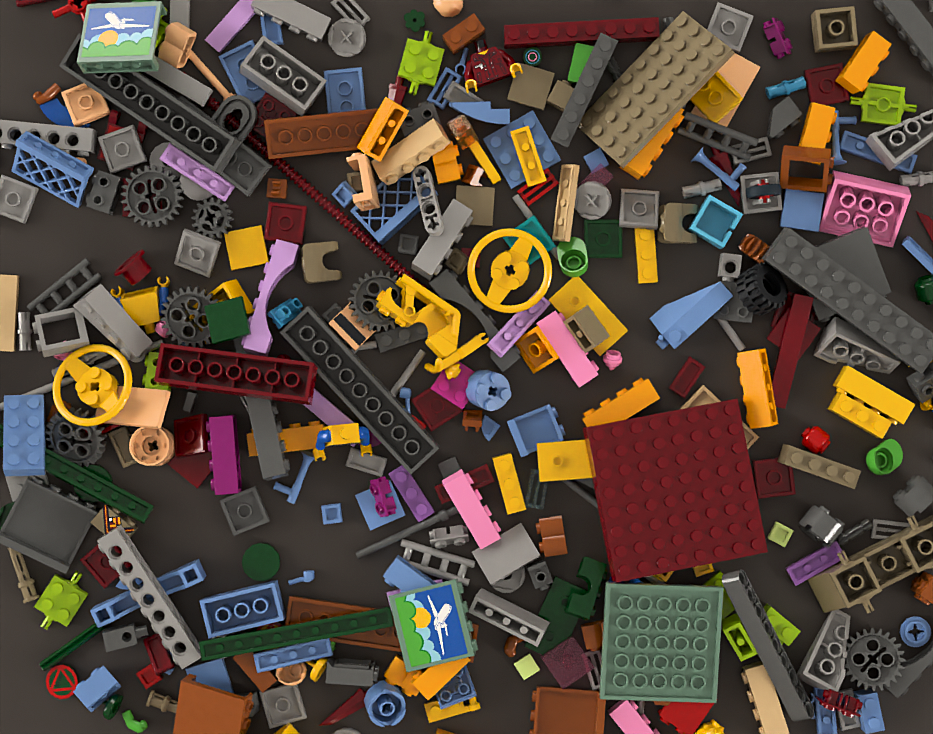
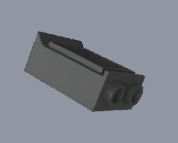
(351, 672)

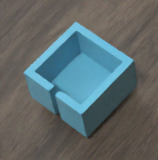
(714, 220)

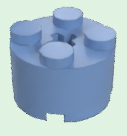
(488, 390)
(385, 704)

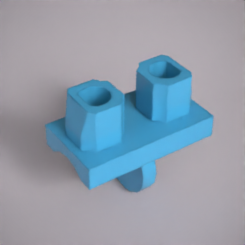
(285, 312)

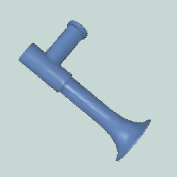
(838, 160)
(729, 180)
(294, 491)

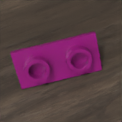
(775, 30)
(383, 505)

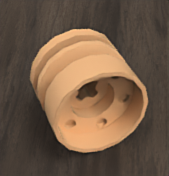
(143, 451)

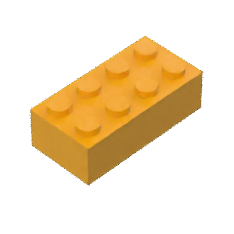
(640, 164)

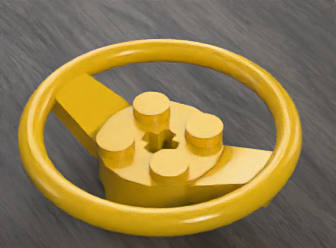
(504, 282)
(88, 381)

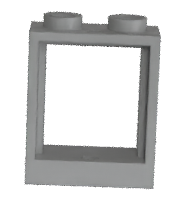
(62, 347)

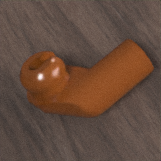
(47, 95)
(511, 644)

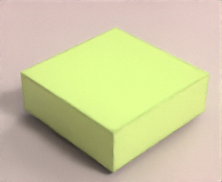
(780, 534)
(526, 666)

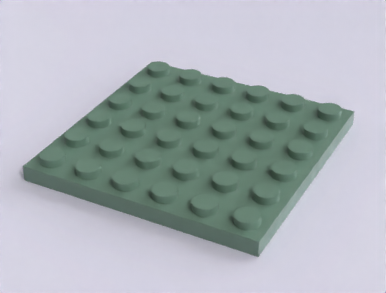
(661, 642)

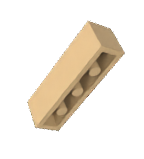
(411, 152)
(765, 699)

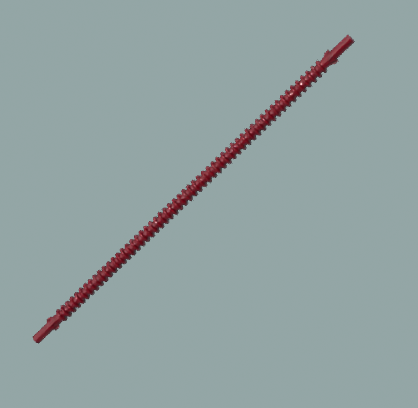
(211, 102)

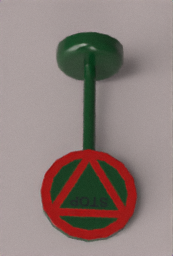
(62, 682)

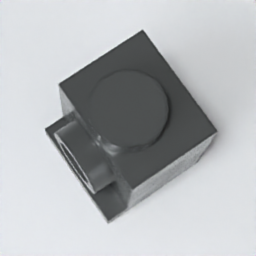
(537, 568)

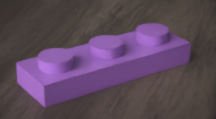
(411, 493)
(813, 563)

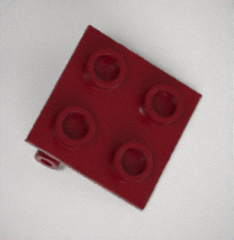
(833, 701)

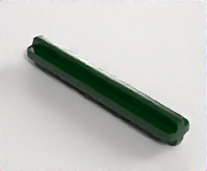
(70, 646)

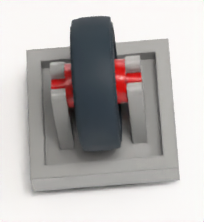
(760, 193)

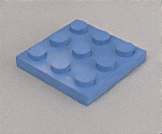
(504, 153)

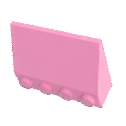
(864, 202)

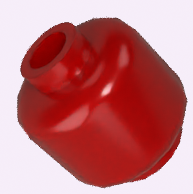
(815, 439)

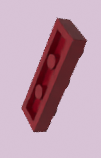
(481, 477)

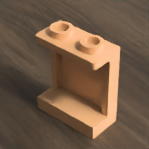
(369, 198)

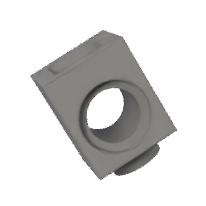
(733, 259)

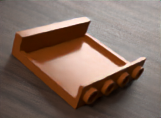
(210, 710)
(567, 711)

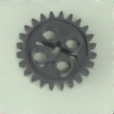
(135, 200)
(374, 317)
(178, 326)
(76, 439)
(886, 672)

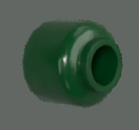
(924, 289)

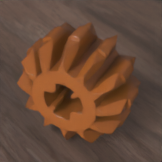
(753, 247)

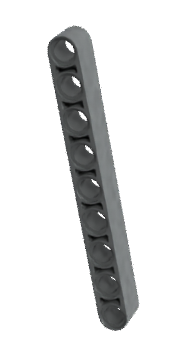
(767, 645)

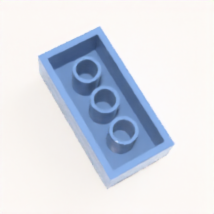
(24, 435)
(243, 609)

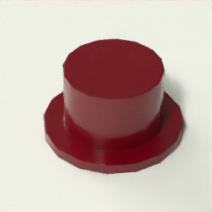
(134, 268)

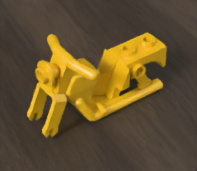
(440, 319)

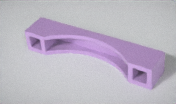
(282, 261)

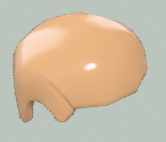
(448, 8)
(292, 674)

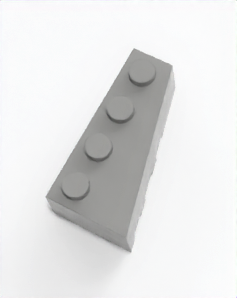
(902, 140)
(438, 248)
(113, 322)

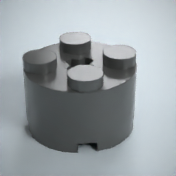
(915, 496)
(821, 526)

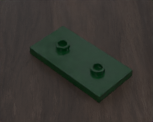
(553, 610)

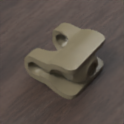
(670, 223)
(312, 263)

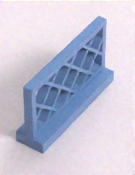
(55, 159)
(401, 216)

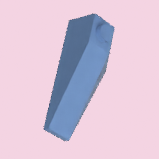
(684, 316)

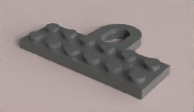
(245, 167)

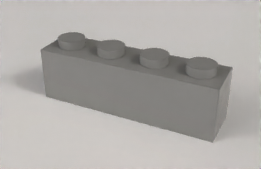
(295, 15)
(509, 617)

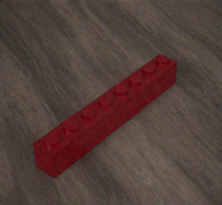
(580, 32)

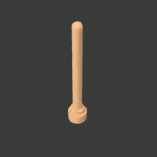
(208, 74)

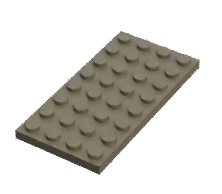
(654, 88)

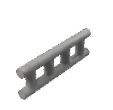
(445, 556)

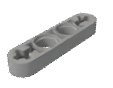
(427, 201)

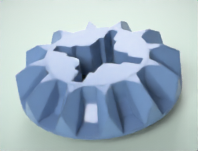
(921, 637)

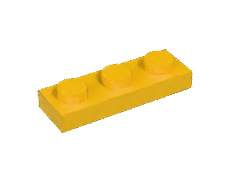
(528, 156)
(646, 255)

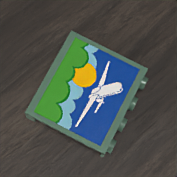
(120, 37)
(433, 625)

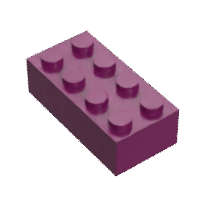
(225, 454)

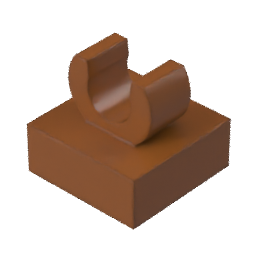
(473, 175)
(277, 188)
(472, 418)

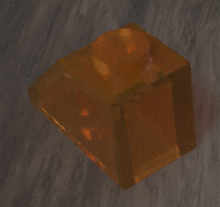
(462, 131)

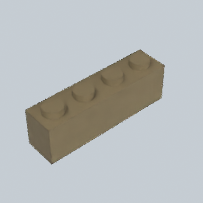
(818, 466)

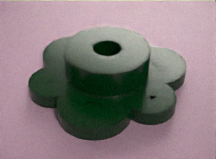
(414, 15)

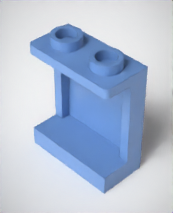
(535, 428)

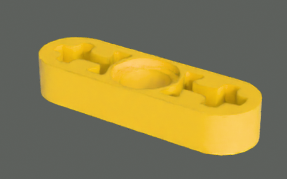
(484, 162)

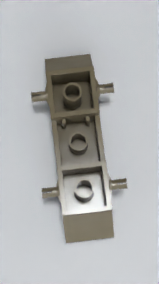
(870, 570)

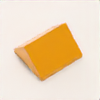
(536, 349)

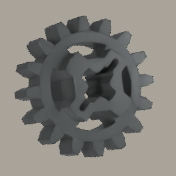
(204, 221)

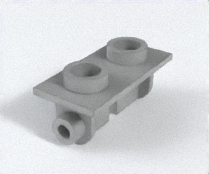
(441, 538)

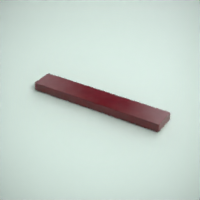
(790, 347)

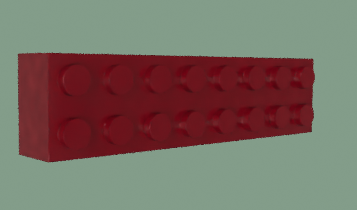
(236, 373)

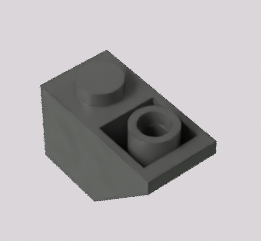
(781, 116)

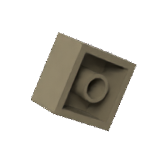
(834, 29)

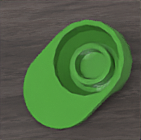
(572, 257)
(884, 457)

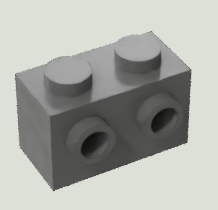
(418, 117)
(104, 192)
(922, 384)

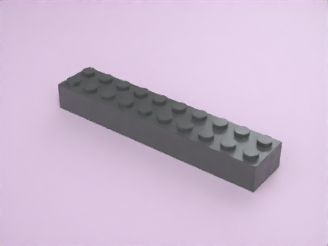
(160, 112)
(851, 299)
(360, 389)

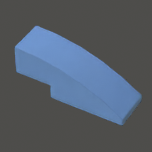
(482, 111)

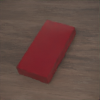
(686, 377)
(158, 654)

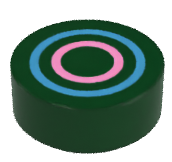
(532, 57)

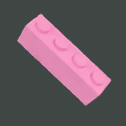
(568, 349)
(471, 509)
(629, 719)

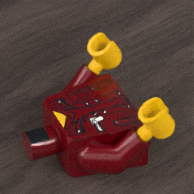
(488, 66)

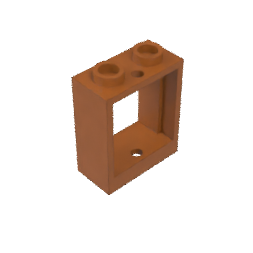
(807, 154)

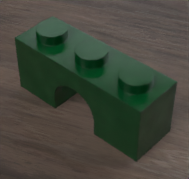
(593, 573)

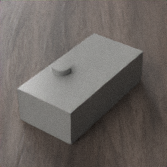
(282, 76)

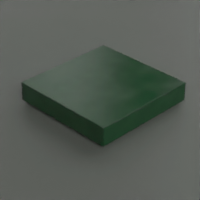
(603, 238)
(227, 320)

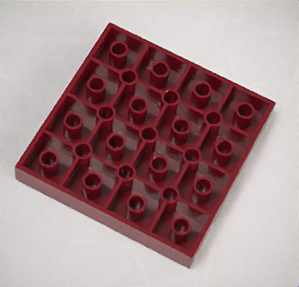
(675, 490)

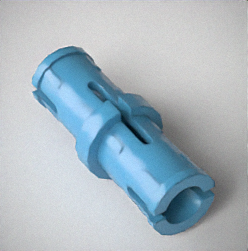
(785, 87)

